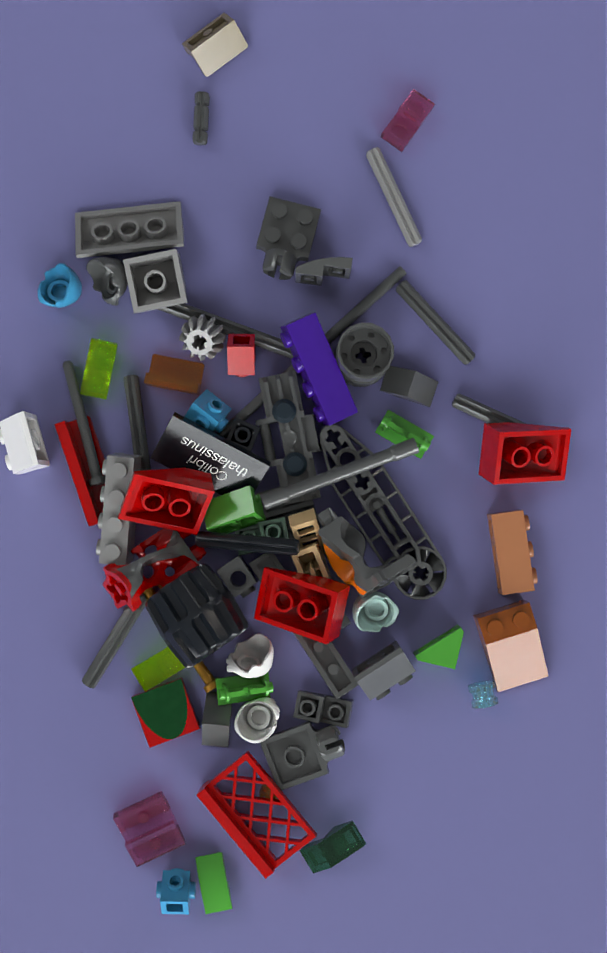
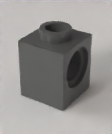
(238, 564)

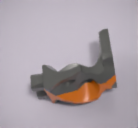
(346, 552)

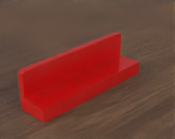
(76, 458)

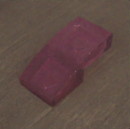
(407, 120)

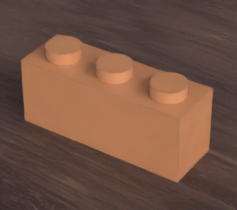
(512, 552)

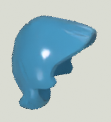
(60, 287)

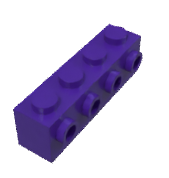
(318, 369)

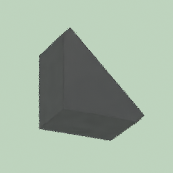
(409, 385)
(216, 722)

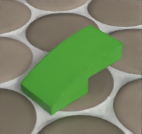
(213, 883)

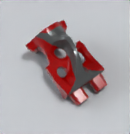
(127, 581)

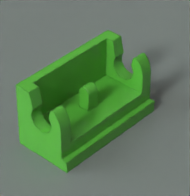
(234, 511)

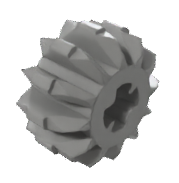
(198, 345)

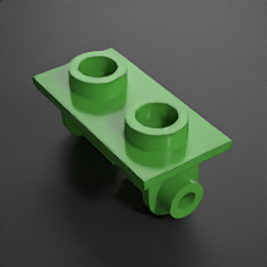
(399, 429)
(241, 689)

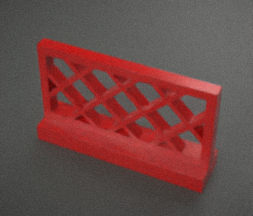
(236, 824)

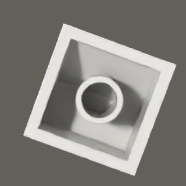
(23, 443)

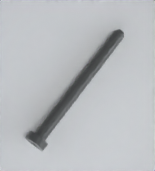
(82, 421)

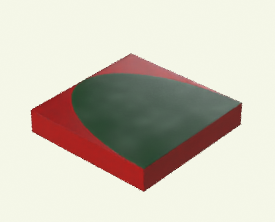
(165, 712)

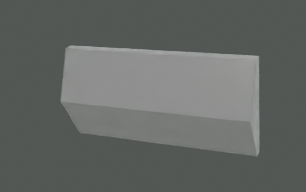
(129, 229)

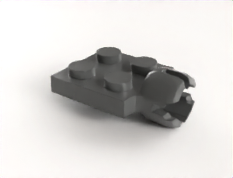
(286, 235)
(301, 753)

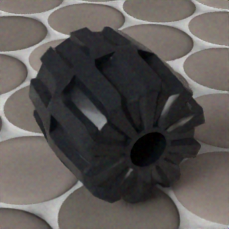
(196, 615)

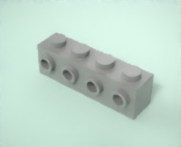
(116, 534)

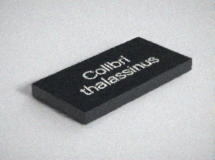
(197, 448)

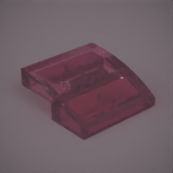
(149, 829)

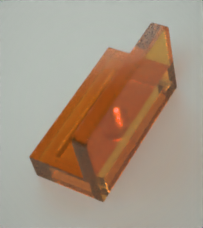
(175, 374)

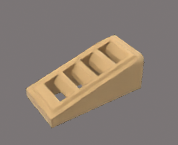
(302, 520)

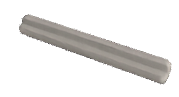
(394, 197)

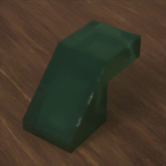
(333, 848)

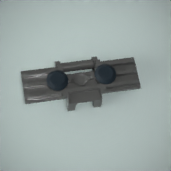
(297, 431)

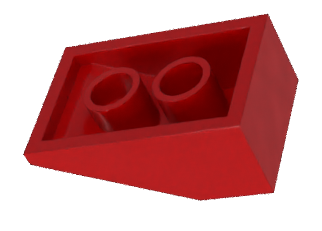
(523, 453)
(168, 498)
(302, 603)

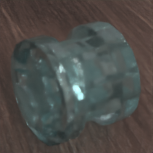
(483, 694)

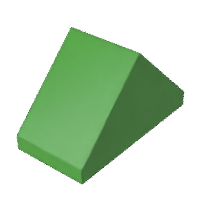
(442, 649)

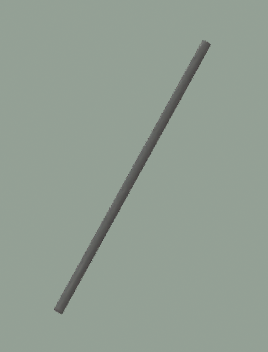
(331, 335)

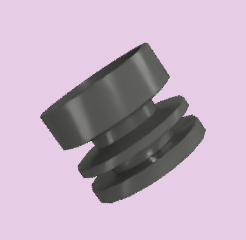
(373, 344)

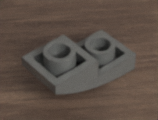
(323, 708)

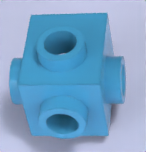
(209, 412)
(175, 891)

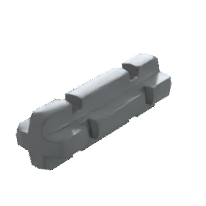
(201, 118)

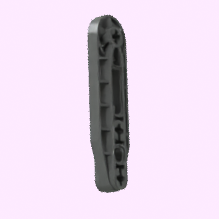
(372, 499)

